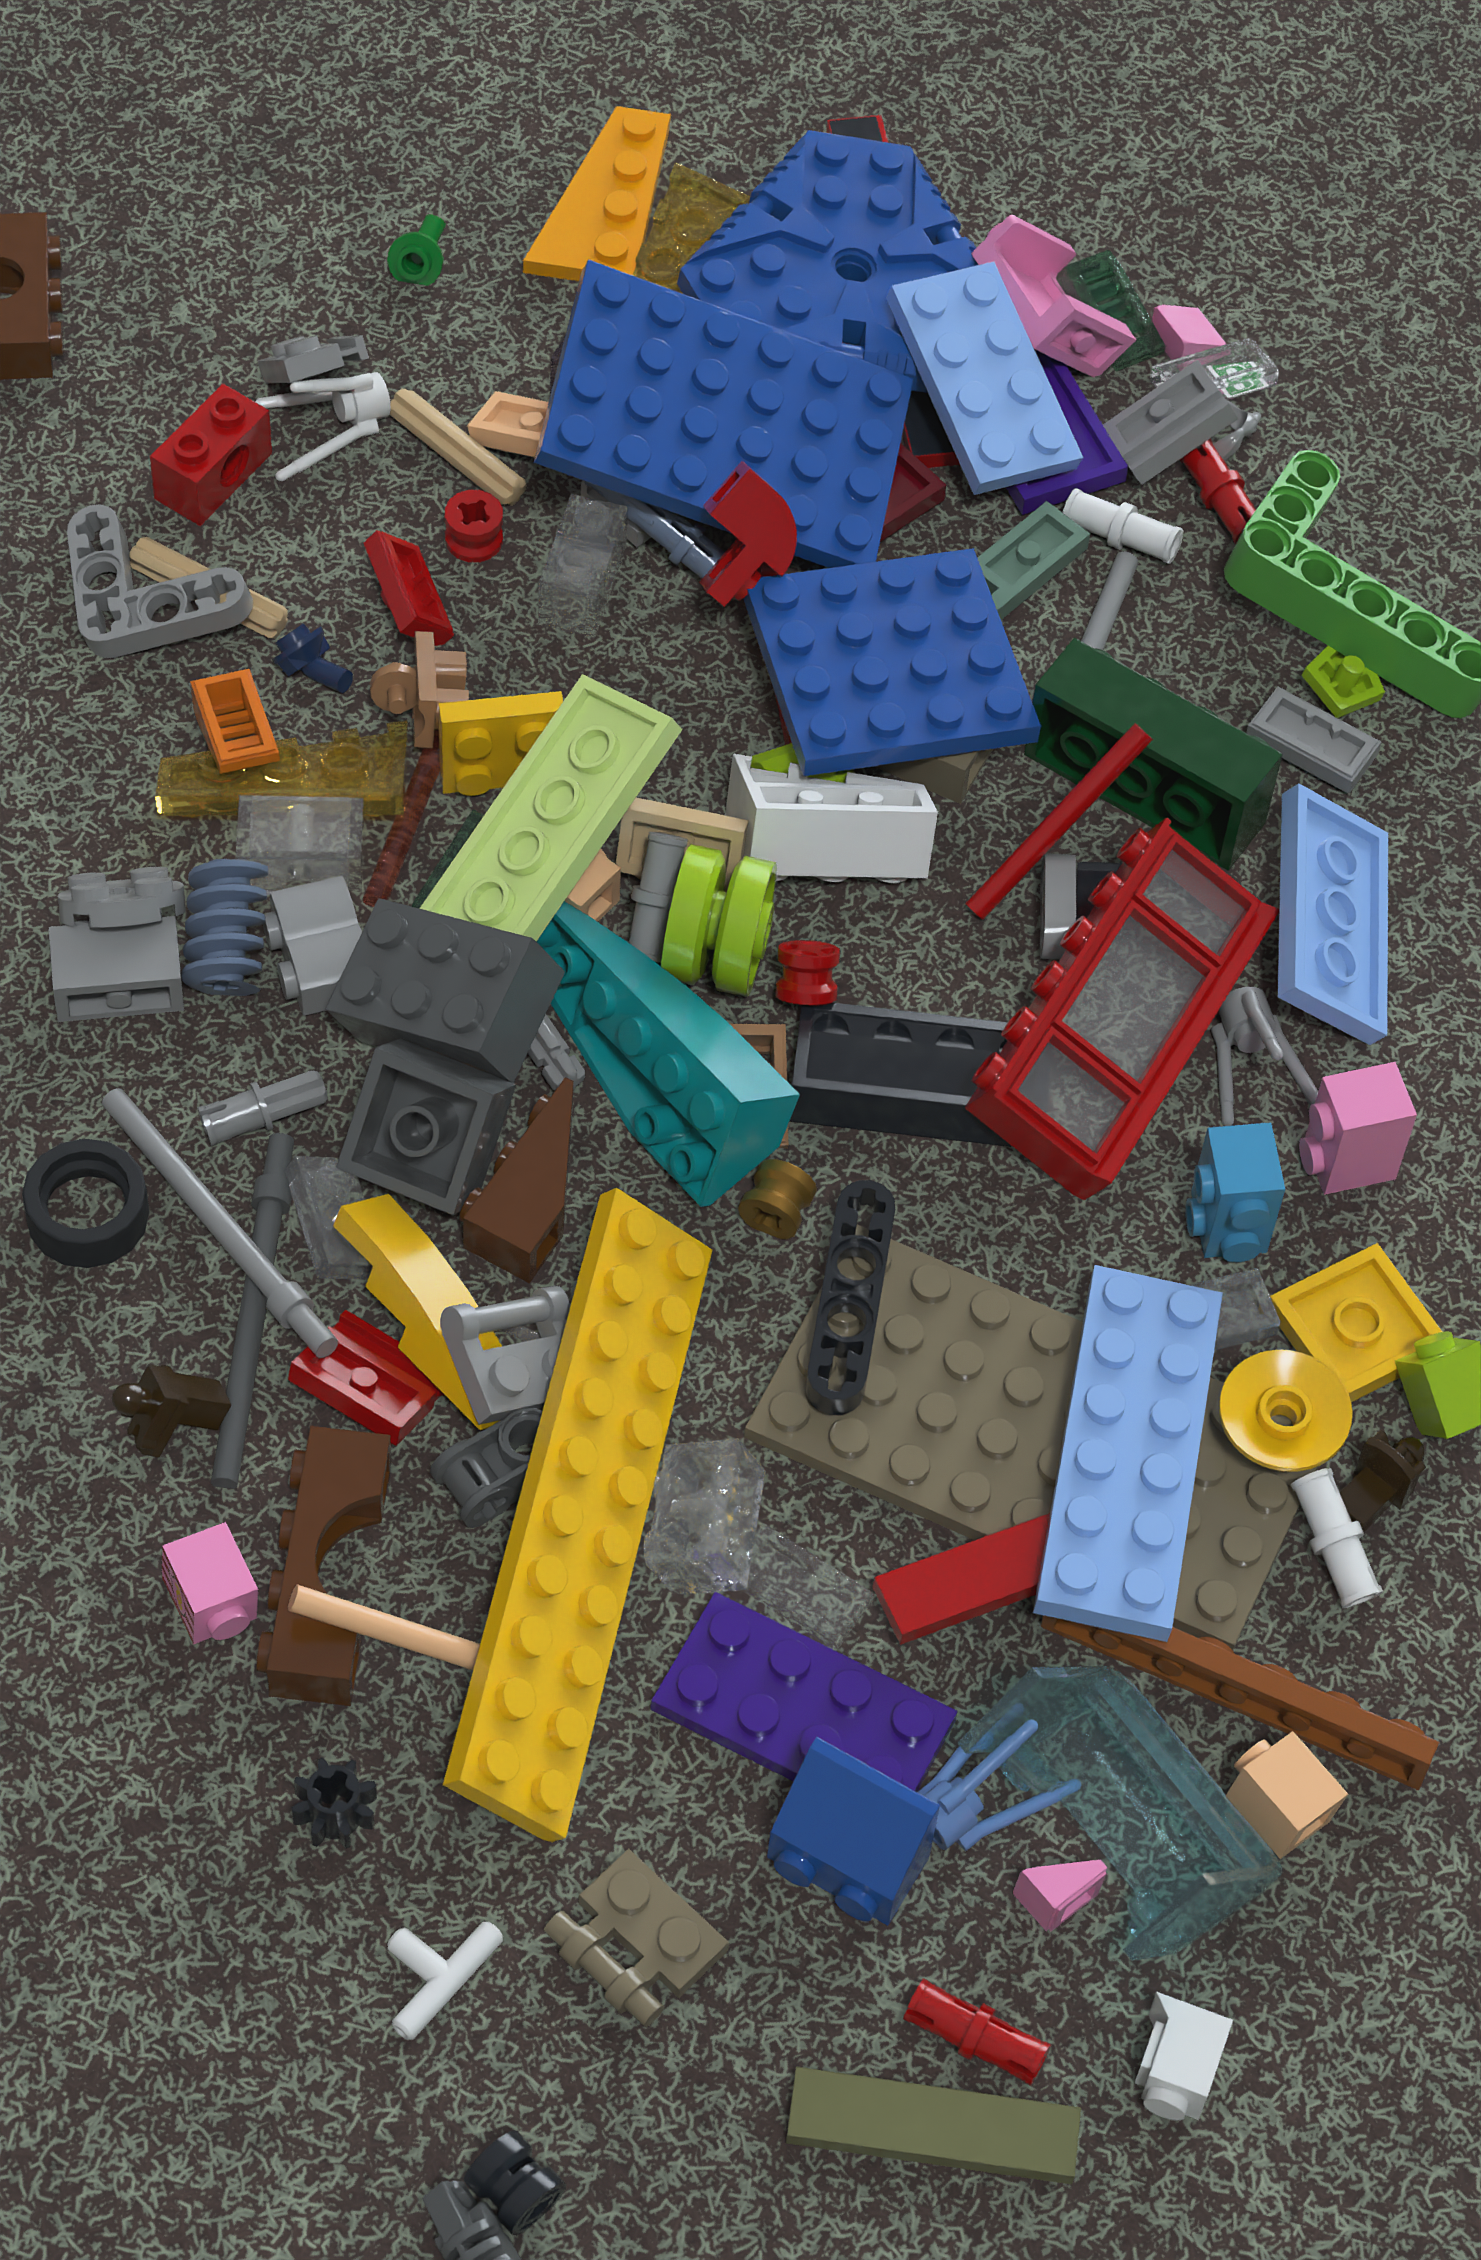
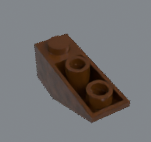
(524, 1204)

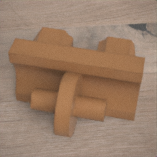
(434, 680)

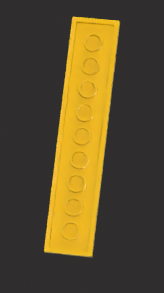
(579, 1520)

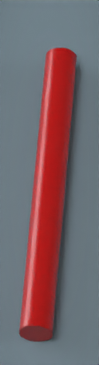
(1059, 821)

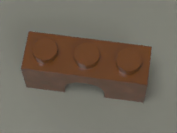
(26, 324)

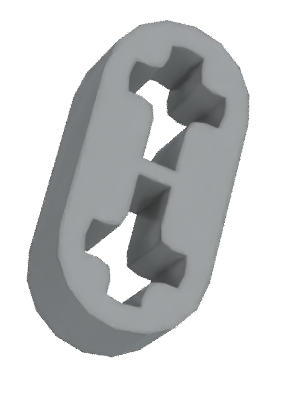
(1056, 902)

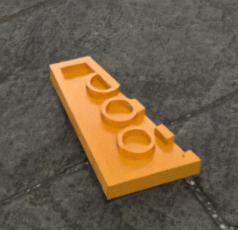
(607, 201)

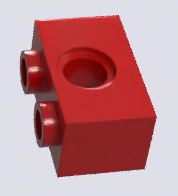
(211, 454)

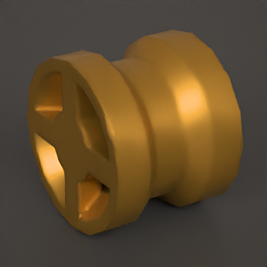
(777, 1198)

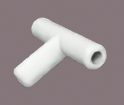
(442, 1976)

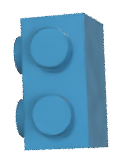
(1236, 1192)

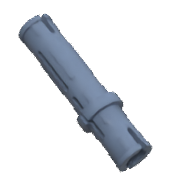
(670, 530)

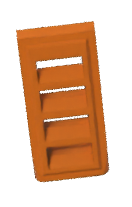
(231, 709)

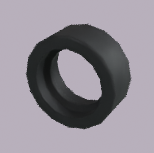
(97, 1244)

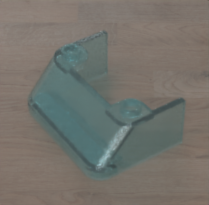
(1135, 1798)

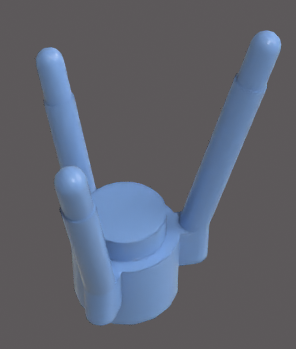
(961, 1804)

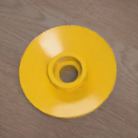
(1292, 1387)

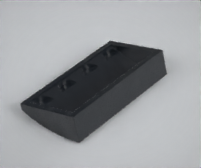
(892, 1071)

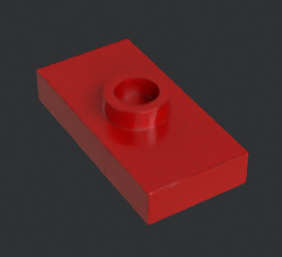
(408, 587)

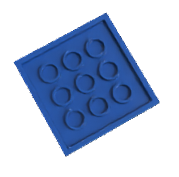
(890, 662)

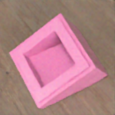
(1184, 330)
(1059, 1890)

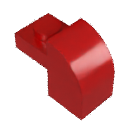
(763, 533)

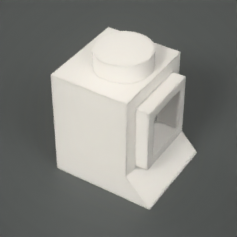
(1181, 2057)

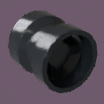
(514, 2182)

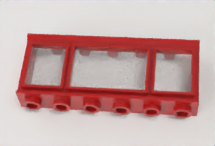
(1119, 1010)

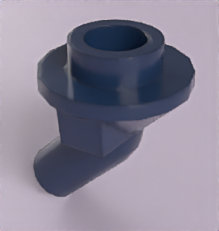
(302, 652)

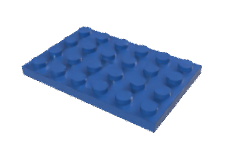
(677, 392)

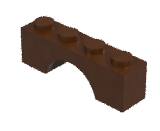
(340, 1491)

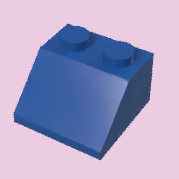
(852, 1833)

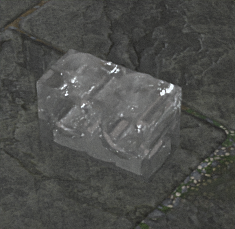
(705, 1517)

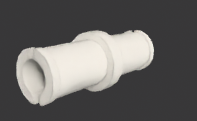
(1123, 525)
(1336, 1538)

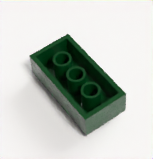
(1194, 771)

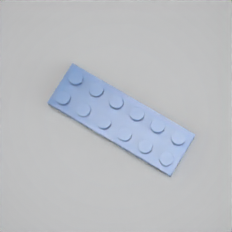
(1129, 1454)

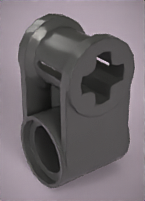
(486, 1469)

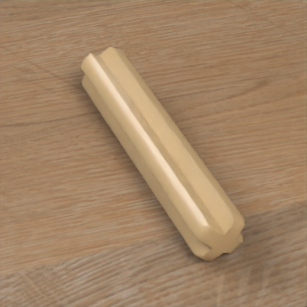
(457, 447)
(166, 564)

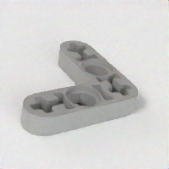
(133, 607)

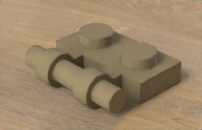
(651, 1924)

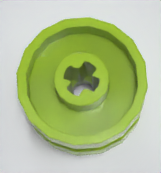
(728, 922)

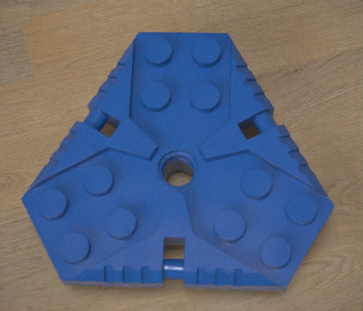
(829, 243)

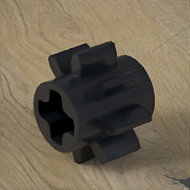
(342, 1817)

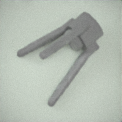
(1252, 1027)

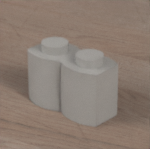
(317, 936)

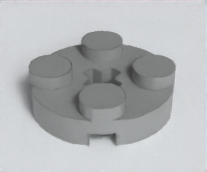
(121, 901)

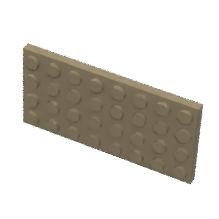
(972, 1422)

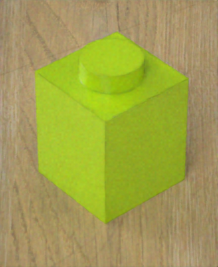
(1443, 1384)

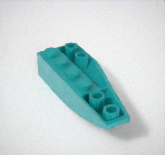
(666, 1059)

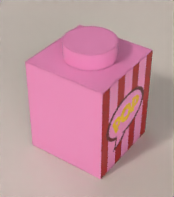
(210, 1584)

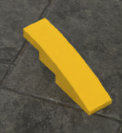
(414, 1286)

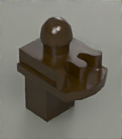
(164, 1401)
(1383, 1477)

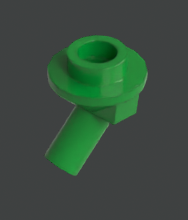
(418, 252)

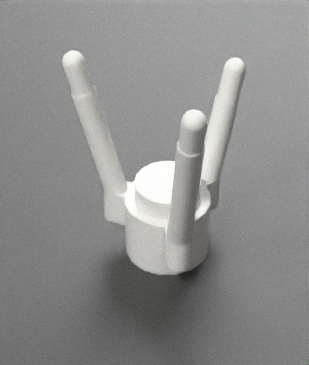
(355, 399)

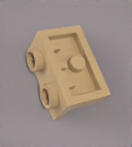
(696, 826)

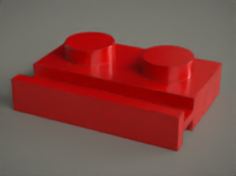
(367, 1379)

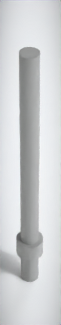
(285, 1299)

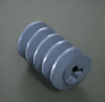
(221, 926)

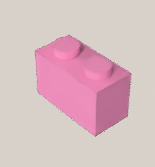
(1358, 1128)

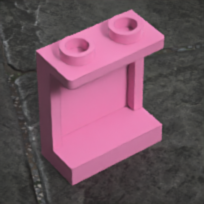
(1053, 320)

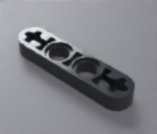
(851, 1296)

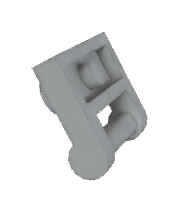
(513, 1374)

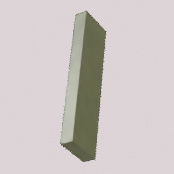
(934, 2125)

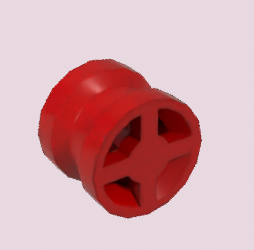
(483, 535)
(807, 972)

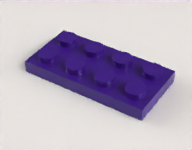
(778, 1690)

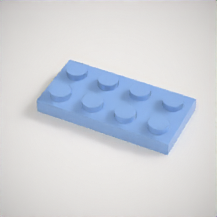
(984, 378)
(1333, 915)

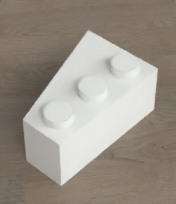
(832, 826)

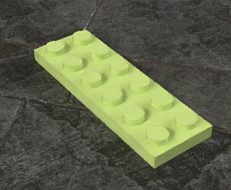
(555, 811)

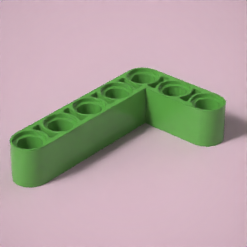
(1342, 604)

